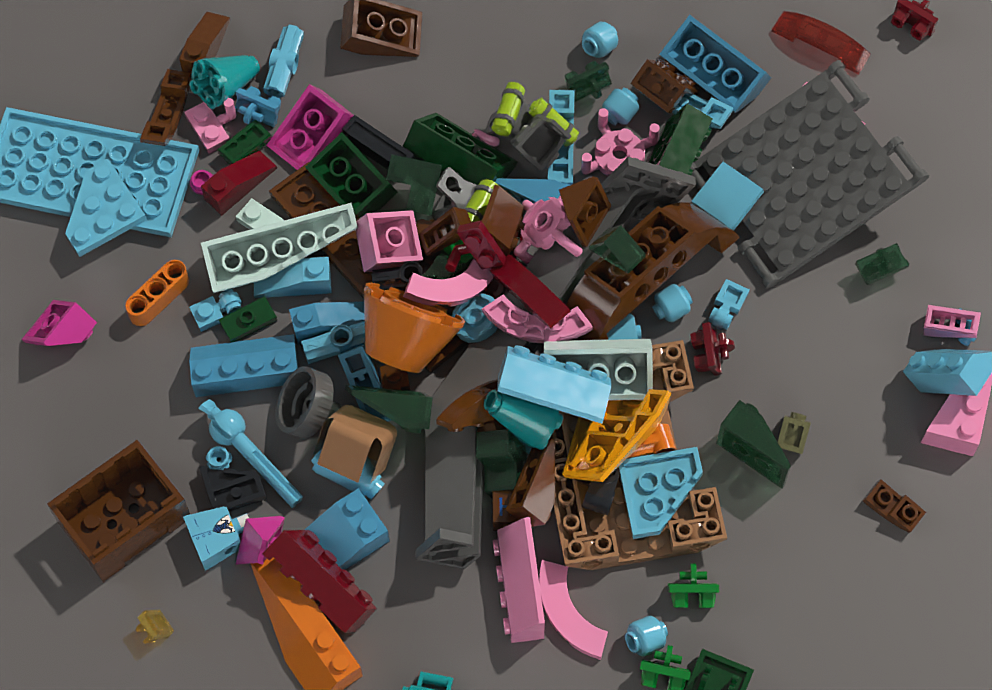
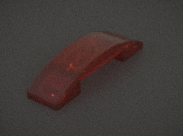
(824, 37)

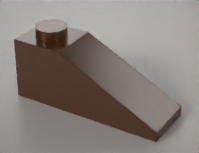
(204, 40)
(535, 487)

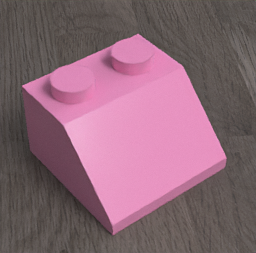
(388, 240)

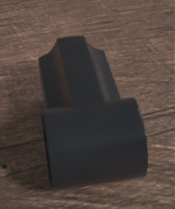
(396, 276)

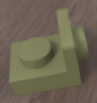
(794, 432)

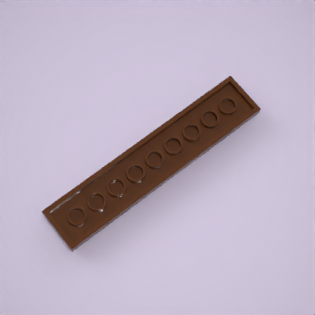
(304, 195)

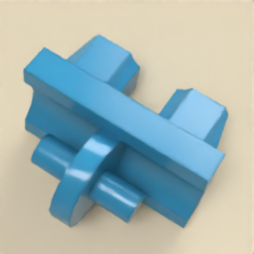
(257, 108)

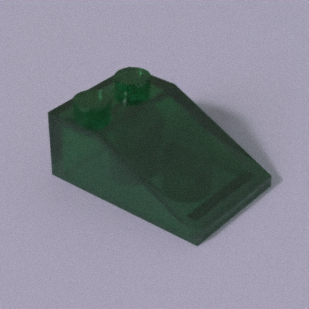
(403, 407)
(751, 441)

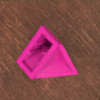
(257, 537)

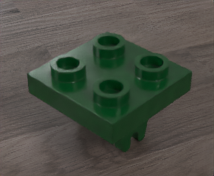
(718, 673)

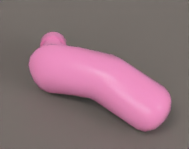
(489, 139)

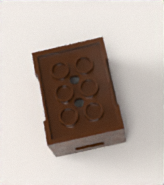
(107, 496)

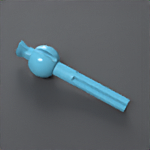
(228, 429)

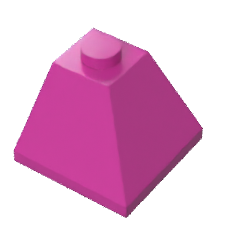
(61, 324)

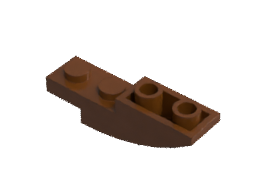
(468, 409)

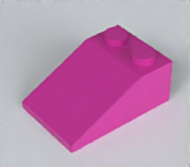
(309, 127)

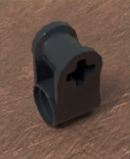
(601, 494)

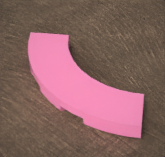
(449, 291)
(529, 328)
(564, 615)

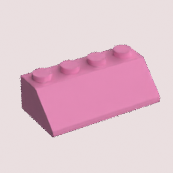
(520, 582)

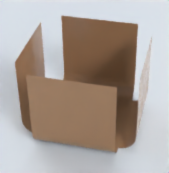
(351, 437)

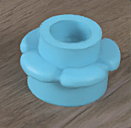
(218, 452)

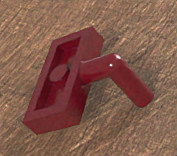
(480, 244)

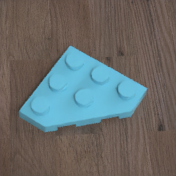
(101, 209)
(657, 487)

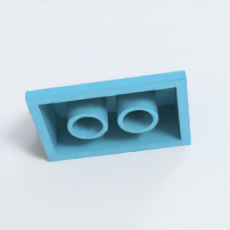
(950, 371)

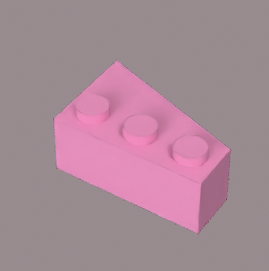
(960, 422)

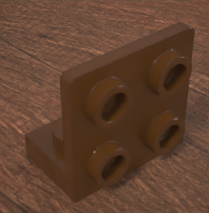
(663, 84)

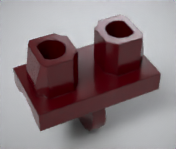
(916, 15)
(708, 339)

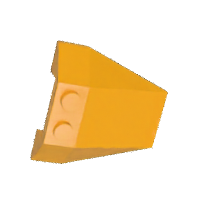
(603, 447)

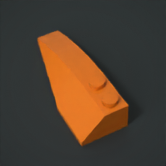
(304, 633)

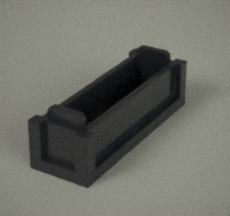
(373, 142)

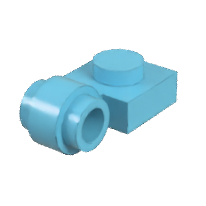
(730, 300)
(209, 312)

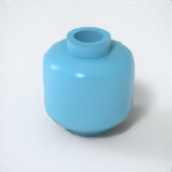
(599, 39)
(621, 106)
(672, 303)
(646, 636)

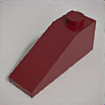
(236, 181)

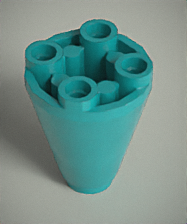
(220, 77)
(523, 418)

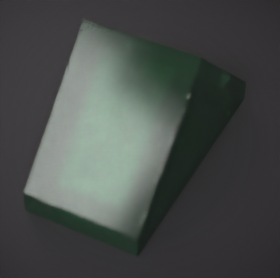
(618, 248)

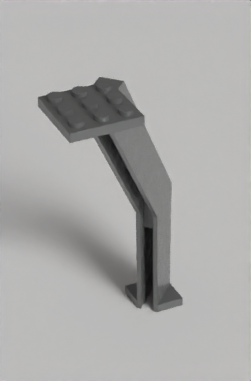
(451, 459)

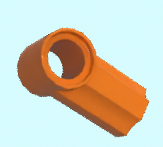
(658, 442)

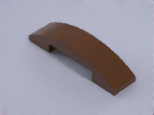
(168, 109)

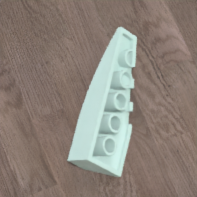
(271, 248)

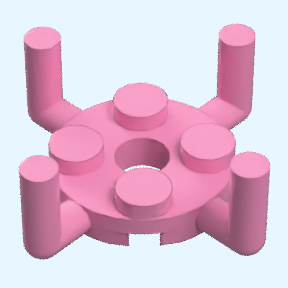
(615, 141)
(544, 235)

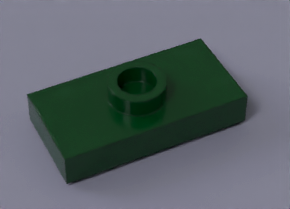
(245, 143)
(248, 319)

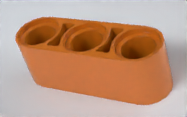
(156, 303)

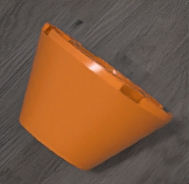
(403, 330)

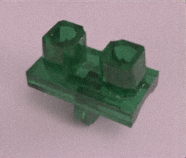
(589, 82)
(881, 264)

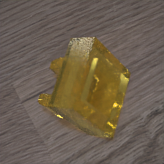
(155, 624)

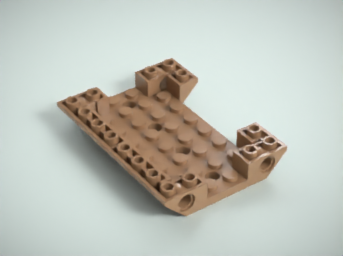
(604, 541)

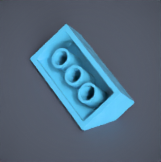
(554, 383)

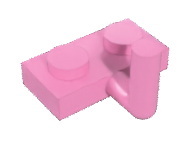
(208, 126)

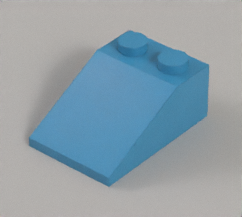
(350, 529)

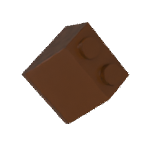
(504, 219)

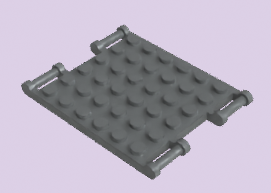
(816, 171)

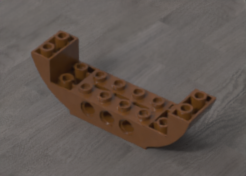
(669, 241)

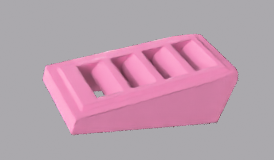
(943, 313)

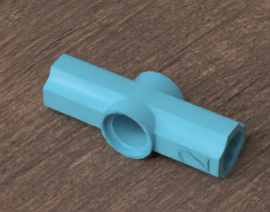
(283, 61)
(325, 345)

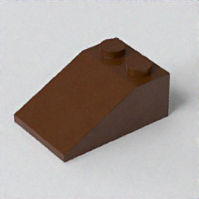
(380, 29)

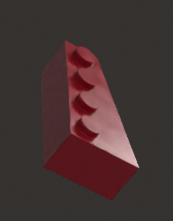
(321, 578)

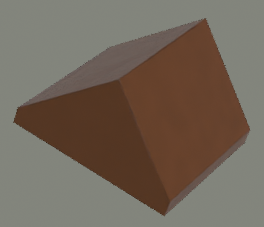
(585, 207)

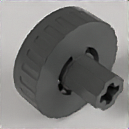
(305, 402)

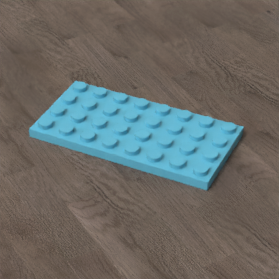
(48, 156)

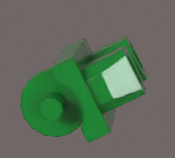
(705, 591)
(651, 670)

